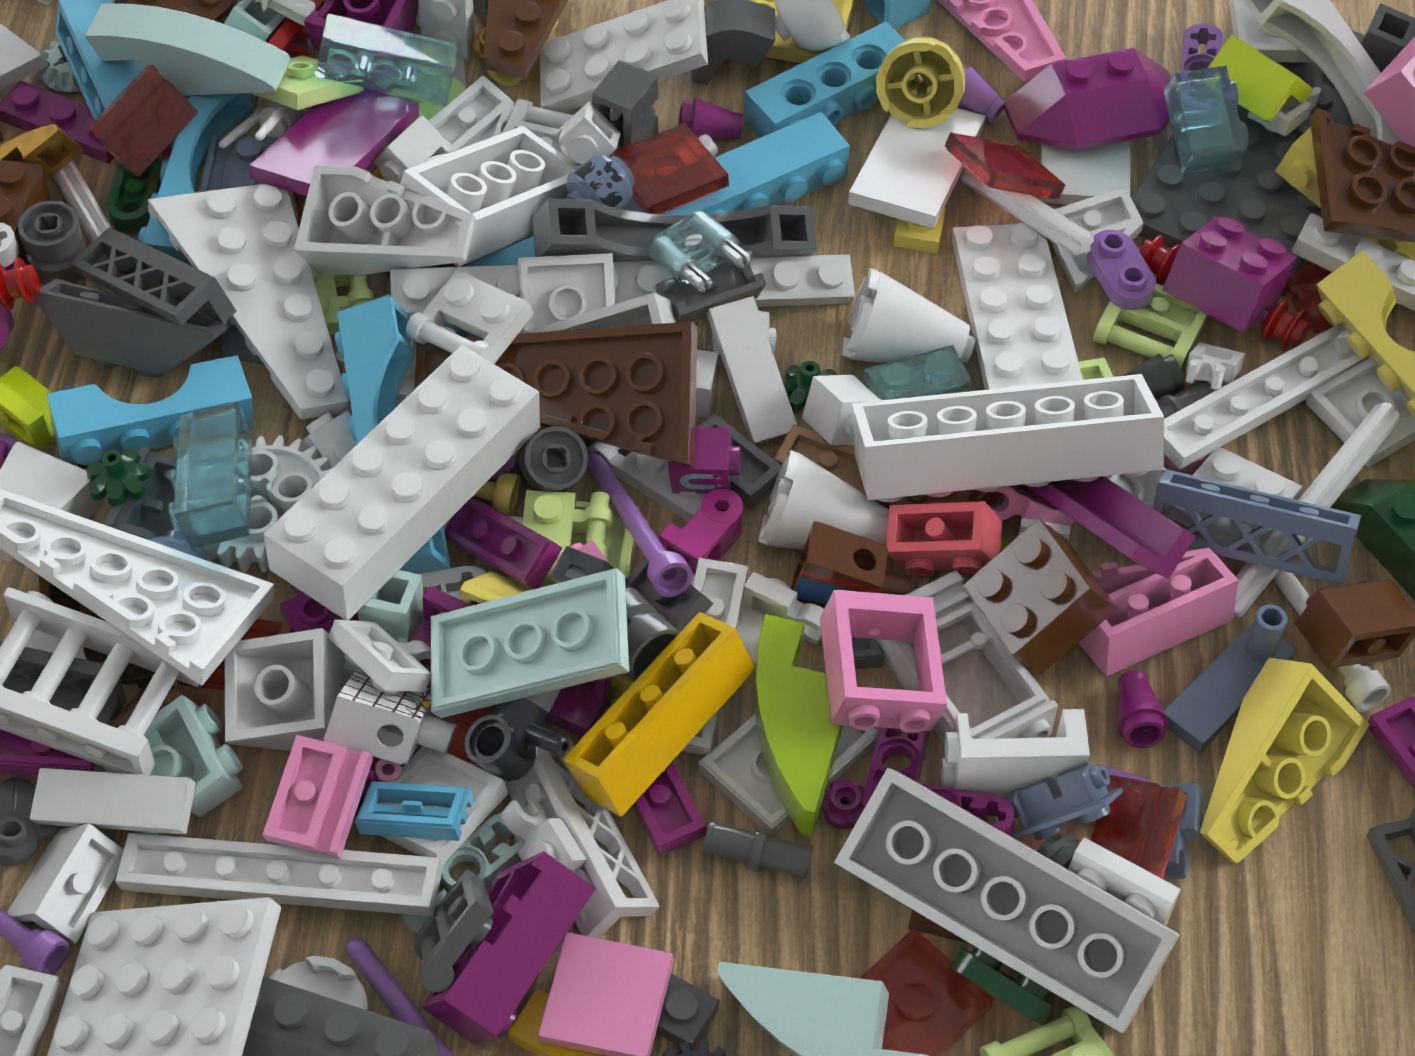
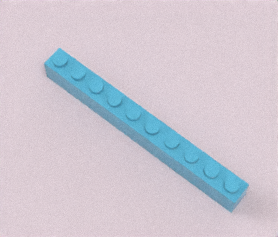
(760, 174)

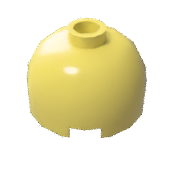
(921, 82)

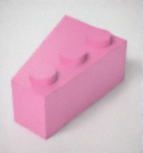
(1159, 611)

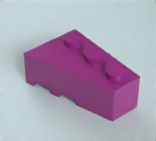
(532, 913)

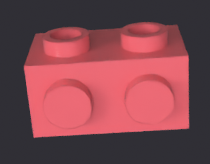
(943, 537)

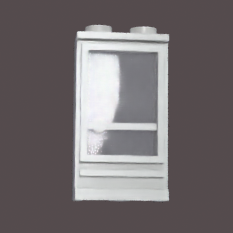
(977, 670)

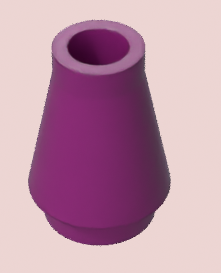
(710, 120)
(1140, 715)

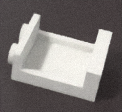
(1012, 763)

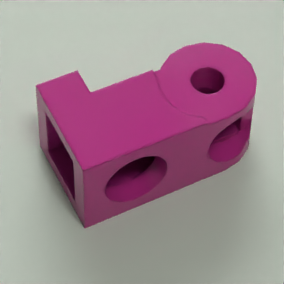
(709, 531)

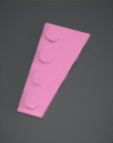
(1011, 31)

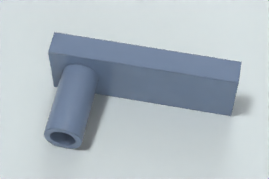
(1220, 689)

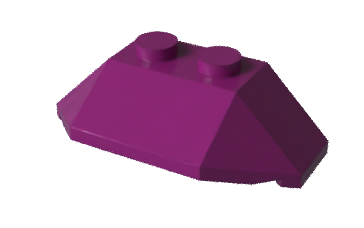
(1092, 101)

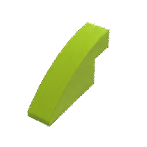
(793, 722)

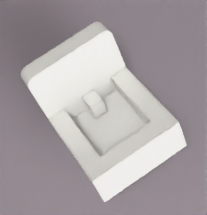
(330, 437)

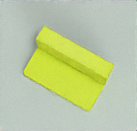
(1260, 81)
(25, 408)

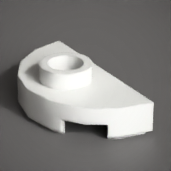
(326, 978)

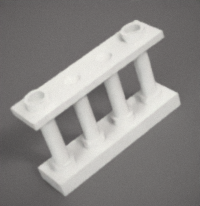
(78, 730)

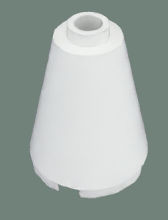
(899, 323)
(810, 494)

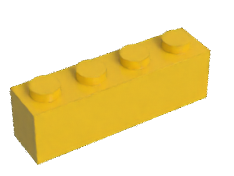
(659, 713)

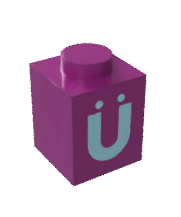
(714, 463)

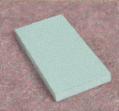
(529, 643)

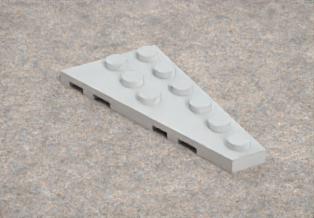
(248, 246)
(154, 594)

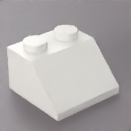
(281, 688)

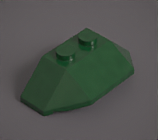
(1386, 524)

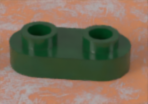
(130, 195)
(1021, 995)

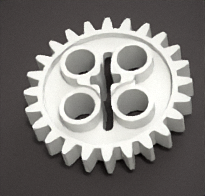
(277, 482)

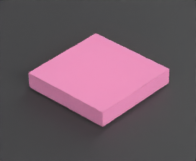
(606, 997)

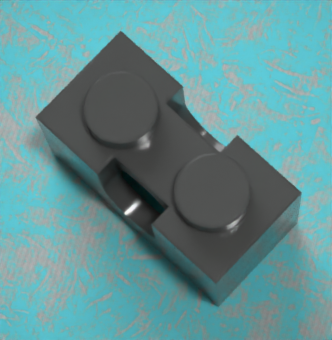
(631, 96)

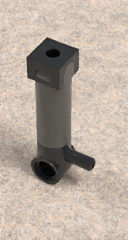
(517, 724)

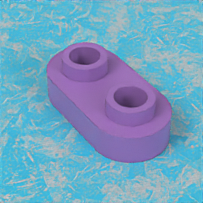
(1114, 263)

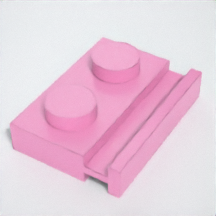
(317, 796)

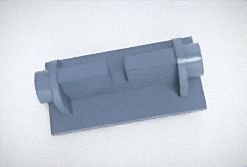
(1082, 796)

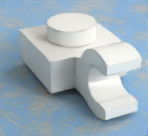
(542, 834)

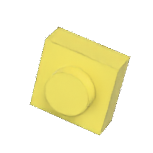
(919, 237)

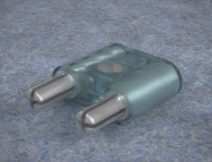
(695, 248)

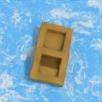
(42, 146)

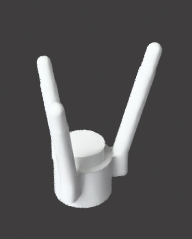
(273, 120)

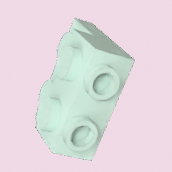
(187, 746)

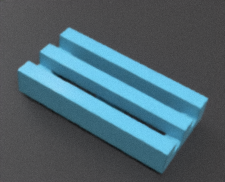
(412, 817)

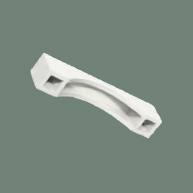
(1330, 43)

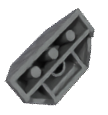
(121, 331)

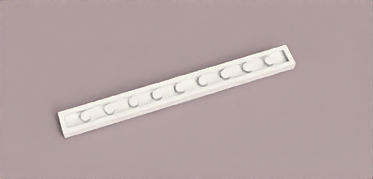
(788, 280)

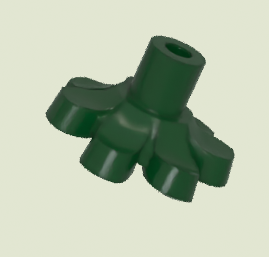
(800, 380)
(118, 476)

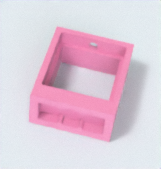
(884, 618)

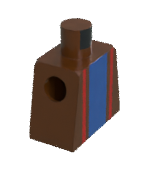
(844, 562)

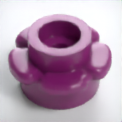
(843, 815)

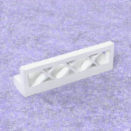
(554, 791)

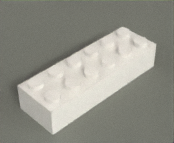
(1007, 437)
(402, 482)
(1007, 899)

